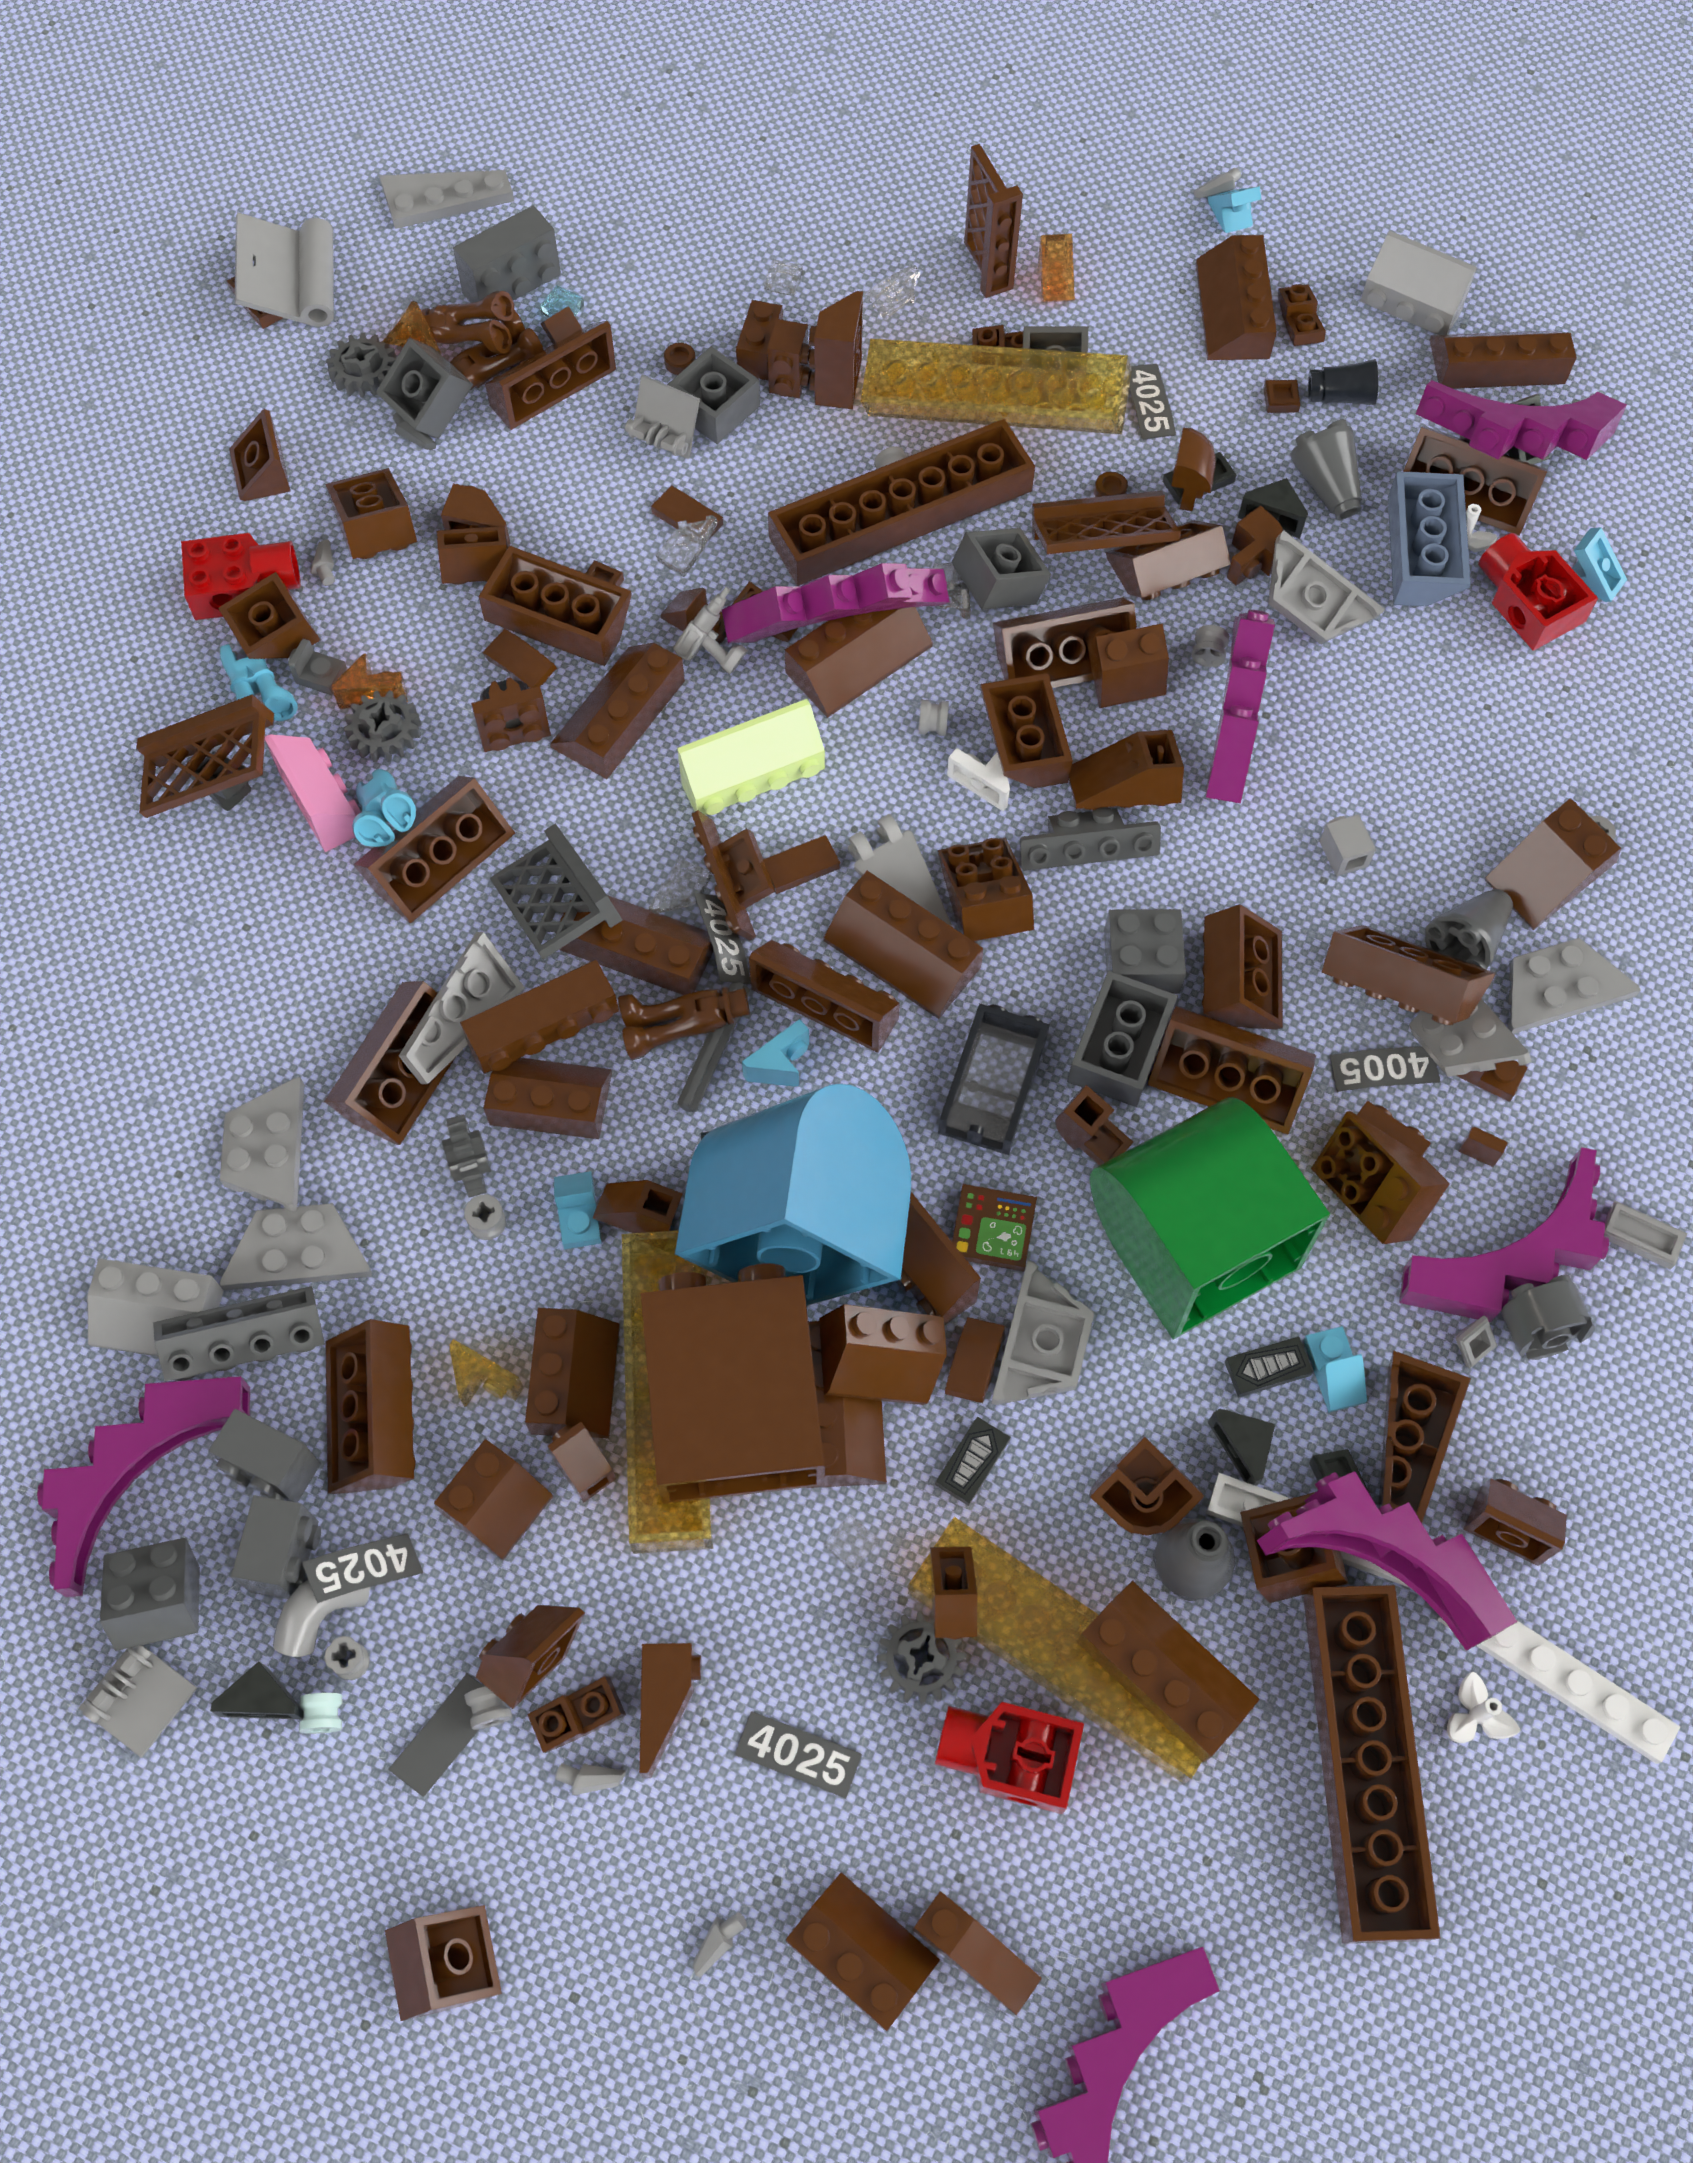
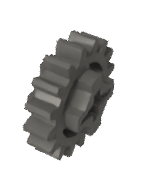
(360, 364)
(383, 726)
(466, 1155)
(902, 1651)

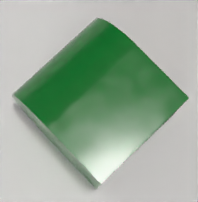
(1207, 1213)

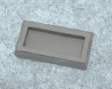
(1643, 1235)

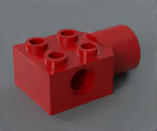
(229, 565)
(1536, 590)
(1014, 1753)

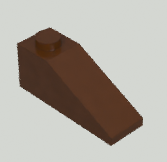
(665, 1691)
(977, 1953)

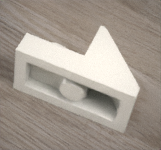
(981, 779)

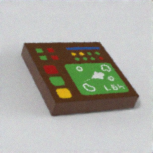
(994, 1227)

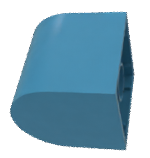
(804, 1189)

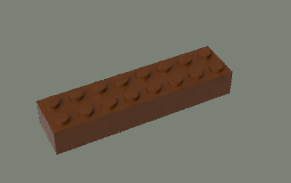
(900, 501)
(1370, 1766)

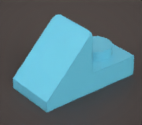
(1234, 208)
(1599, 565)
(771, 1061)
(576, 1207)
(1336, 1369)

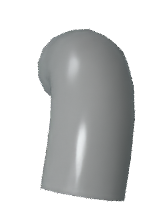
(302, 1616)

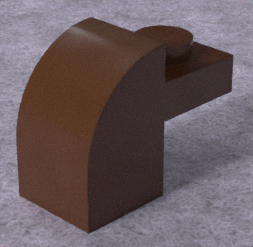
(1255, 540)
(1087, 1126)

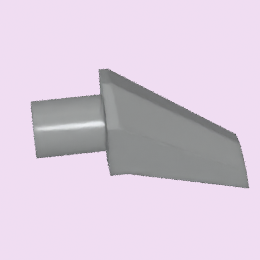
(1219, 184)
(323, 563)
(589, 1778)
(718, 1942)

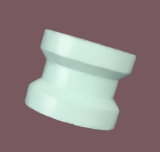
(320, 1713)

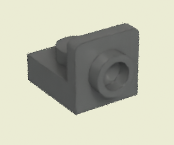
(314, 669)

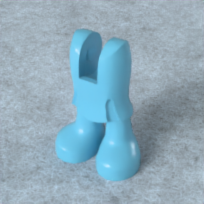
(252, 677)
(380, 804)

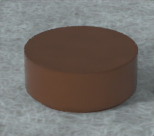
(678, 357)
(1110, 484)

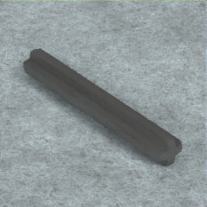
(707, 1062)

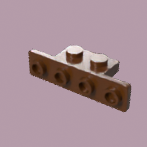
(737, 871)

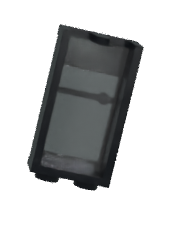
(993, 1078)

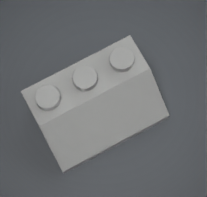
(1418, 284)
(130, 1297)

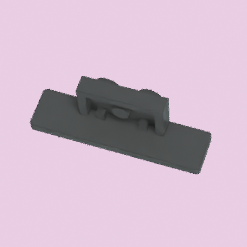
(1088, 839)

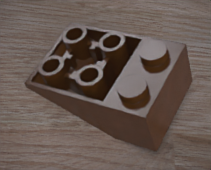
(1130, 773)
(987, 889)
(1379, 1179)

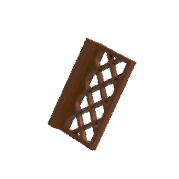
(992, 224)
(1103, 522)
(197, 738)

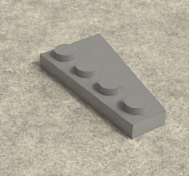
(440, 195)
(474, 985)

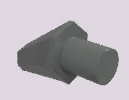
(408, 432)

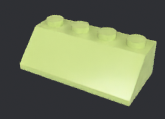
(751, 758)

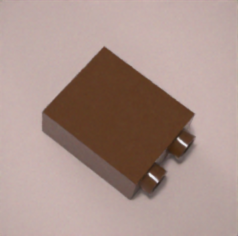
(731, 1385)

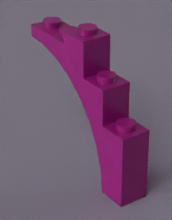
(1533, 429)
(833, 597)
(1240, 706)
(1482, 1282)
(119, 1455)
(1437, 1569)
(1102, 2064)

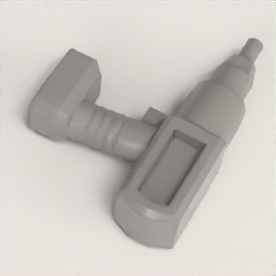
(700, 634)

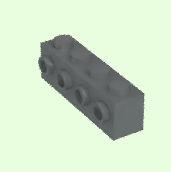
(238, 1334)

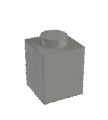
(1347, 844)

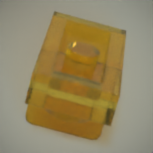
(474, 1369)

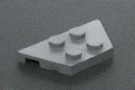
(1315, 593)
(1562, 984)
(1468, 1044)
(265, 1145)
(294, 1249)
(1043, 1341)

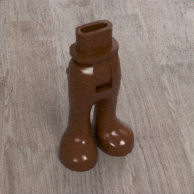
(448, 326)
(479, 365)
(699, 1014)

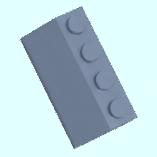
(1428, 537)

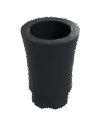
(1345, 383)

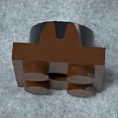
(510, 715)

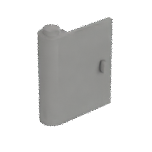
(290, 269)

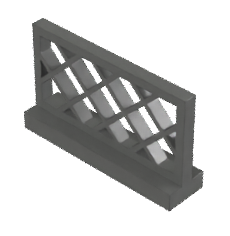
(574, 879)

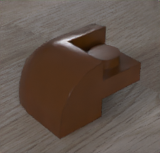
(1193, 467)
(1145, 1490)

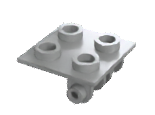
(664, 417)
(137, 1698)

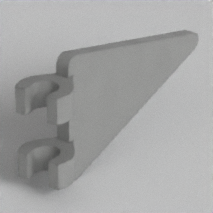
(898, 864)

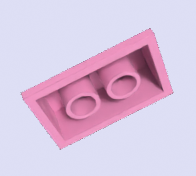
(314, 788)

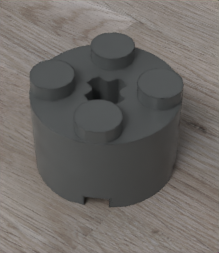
(1546, 1318)

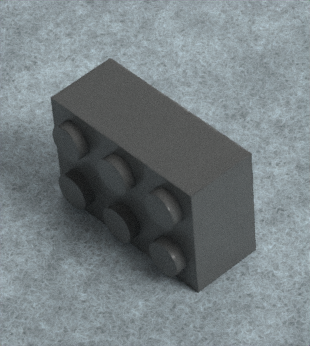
(508, 257)
(1122, 1038)

